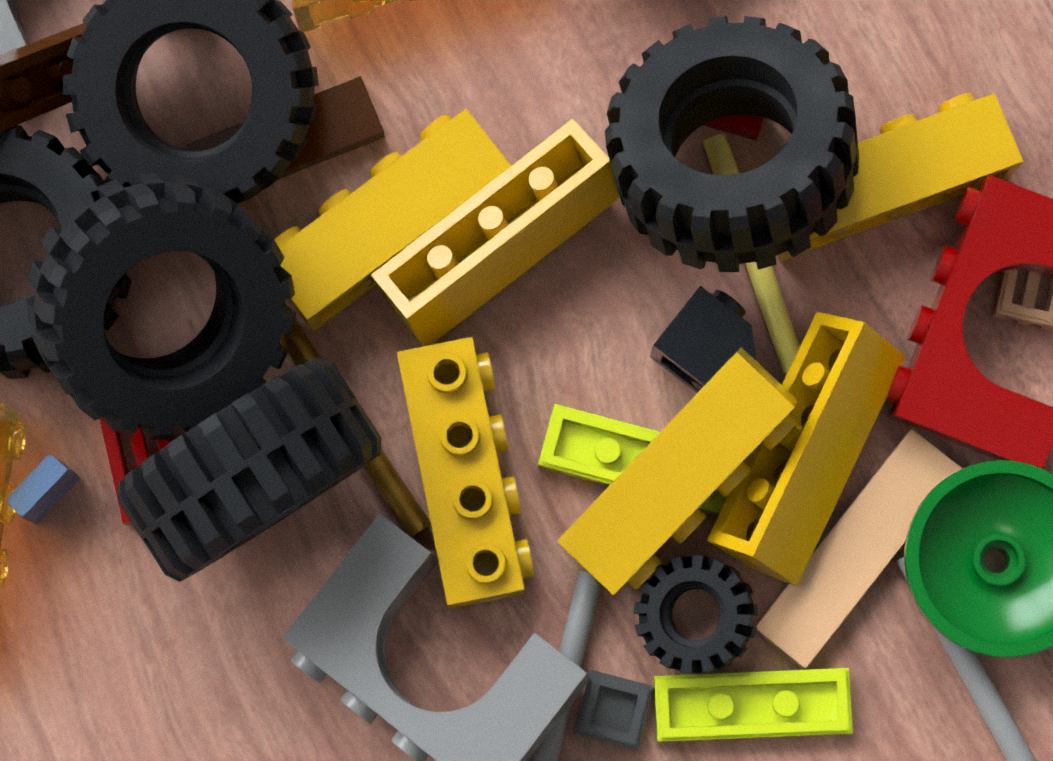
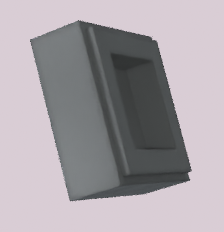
(614, 710)

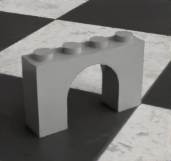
(346, 638)

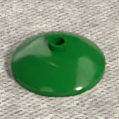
(955, 525)

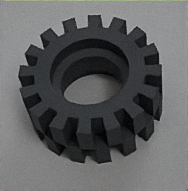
(657, 605)

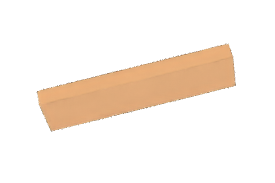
(854, 551)

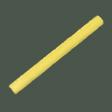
(763, 280)

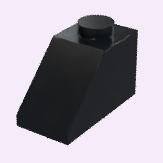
(703, 338)

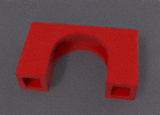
(942, 386)

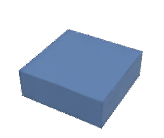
(42, 489)

